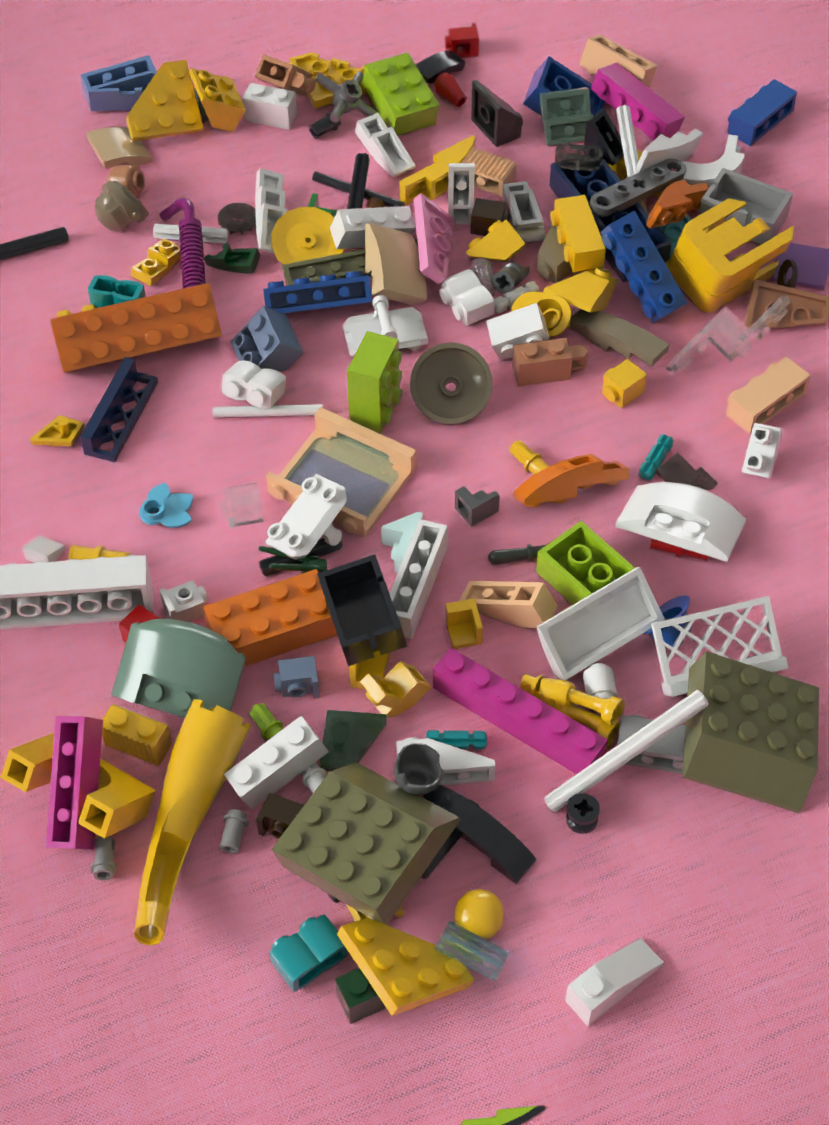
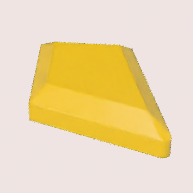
(59, 432)

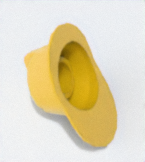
(554, 309)

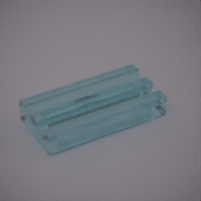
(472, 950)

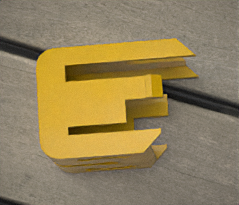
(701, 260)

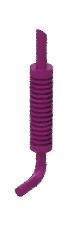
(190, 242)

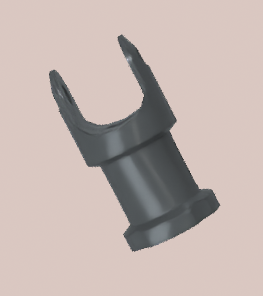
(509, 276)

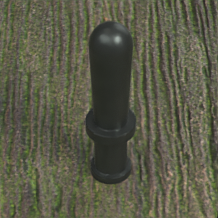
(515, 554)

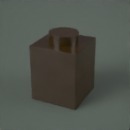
(485, 214)

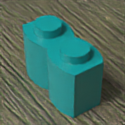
(108, 291)
(308, 952)

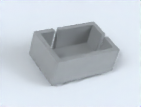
(761, 198)

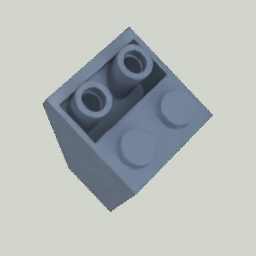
(268, 341)

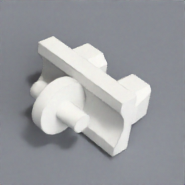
(762, 450)

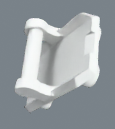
(402, 324)
(309, 518)

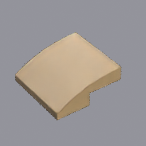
(115, 147)

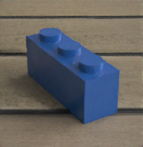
(762, 112)

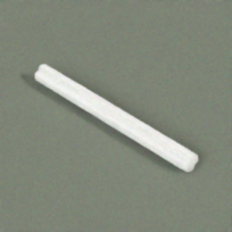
(627, 750)

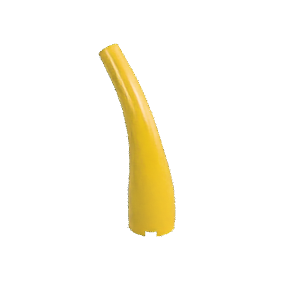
(194, 776)

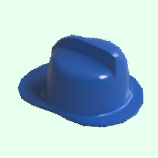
(671, 609)

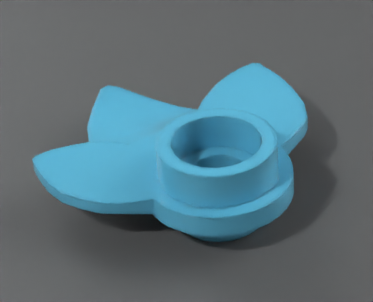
(167, 508)

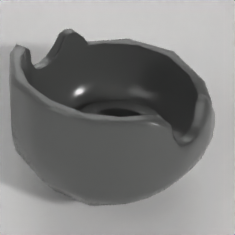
(418, 769)

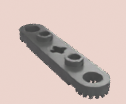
(637, 187)

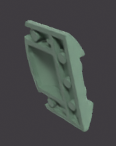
(176, 662)

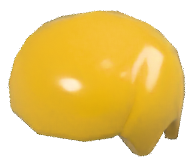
(479, 913)

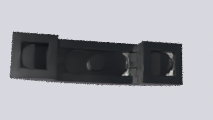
(485, 833)

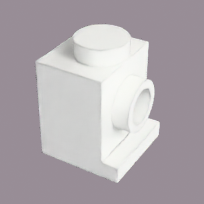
(184, 601)

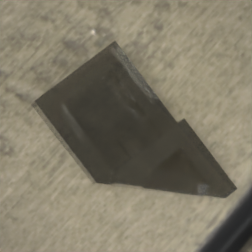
(680, 471)

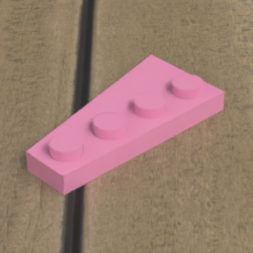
(433, 237)

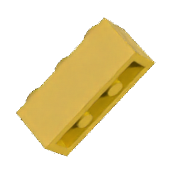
(578, 233)

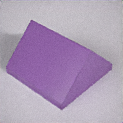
(811, 265)

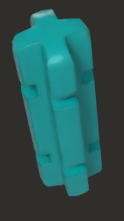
(655, 457)
(460, 739)

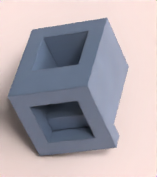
(297, 677)

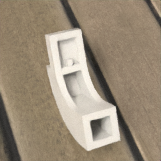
(706, 173)

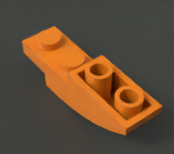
(676, 202)
(562, 479)

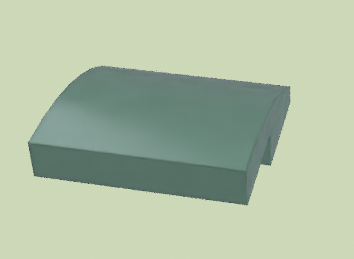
(565, 115)

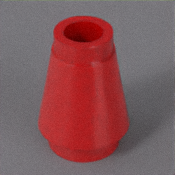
(449, 89)

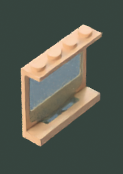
(353, 457)

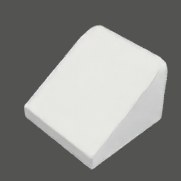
(43, 550)

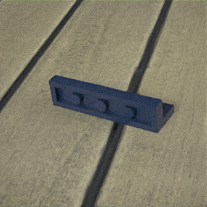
(109, 408)

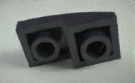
(440, 63)

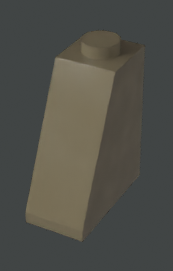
(551, 258)

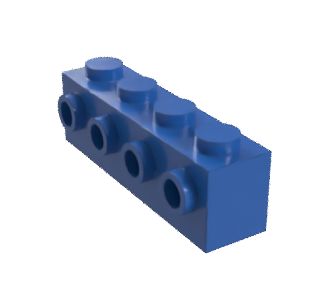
(643, 267)
(317, 295)

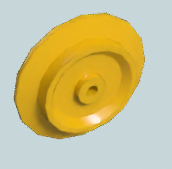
(303, 235)

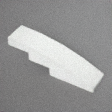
(662, 148)
(268, 206)

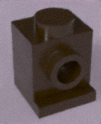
(276, 815)

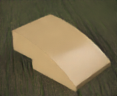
(394, 265)

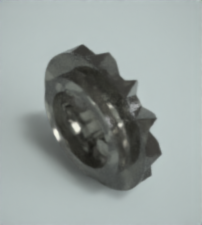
(238, 211)

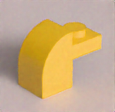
(397, 690)

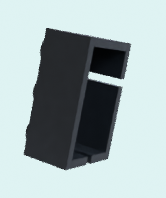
(362, 610)

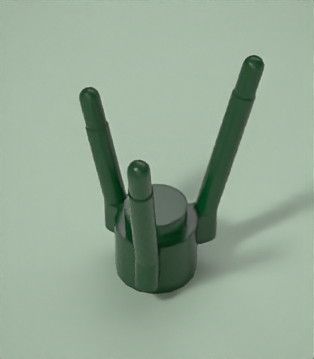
(310, 562)

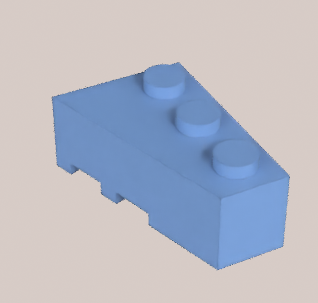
(117, 85)

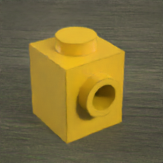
(624, 383)

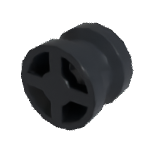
(581, 821)

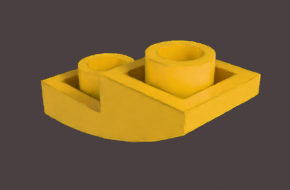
(159, 262)

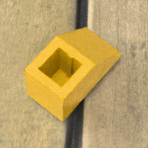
(498, 245)

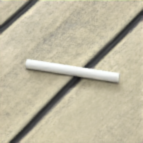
(275, 410)

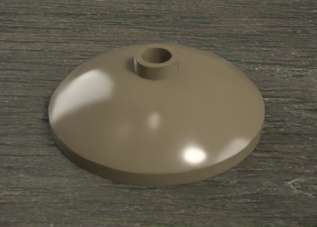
(455, 365)

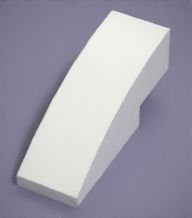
(384, 145)

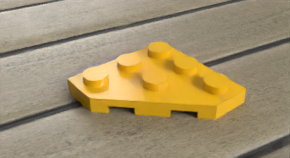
(335, 69)
(166, 105)
(402, 966)

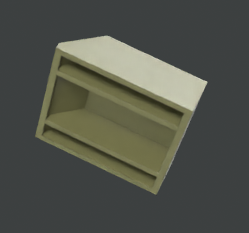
(753, 734)
(364, 840)

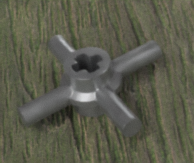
(346, 96)

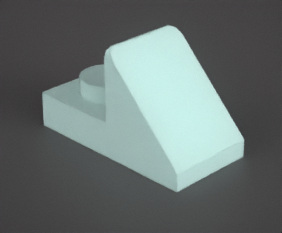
(398, 535)

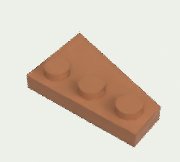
(803, 310)

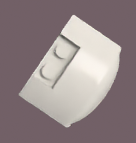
(683, 518)

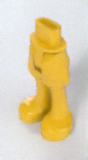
(563, 695)

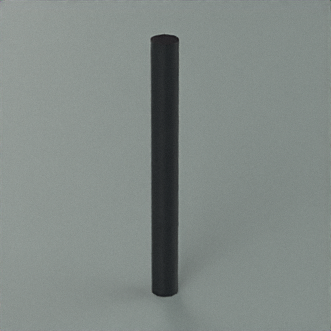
(345, 187)

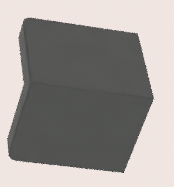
(477, 506)

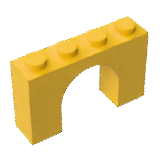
(113, 807)

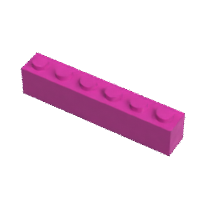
(517, 712)

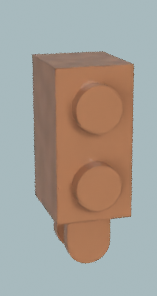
(285, 75)
(547, 361)

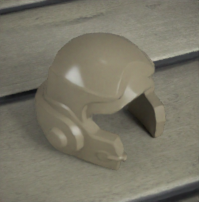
(118, 207)

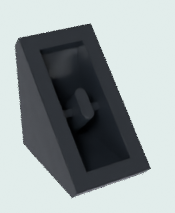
(604, 135)

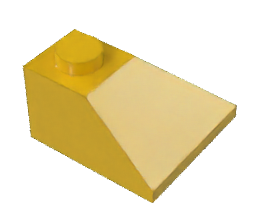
(587, 290)

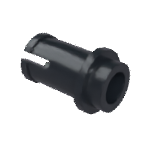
(323, 126)

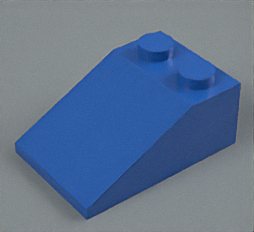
(556, 77)

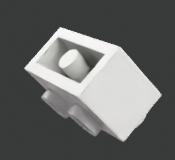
(270, 106)
(515, 328)

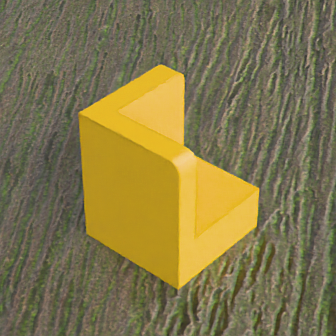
(463, 623)

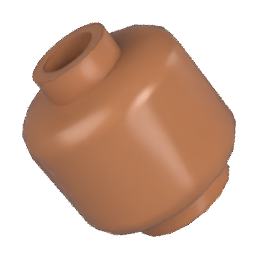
(128, 176)

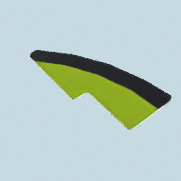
(508, 1116)

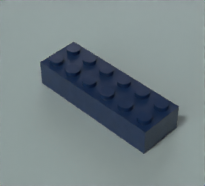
(580, 182)

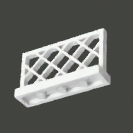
(770, 661)

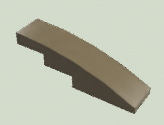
(616, 333)

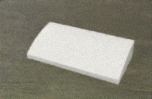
(599, 624)

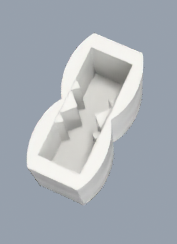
(467, 297)
(253, 384)

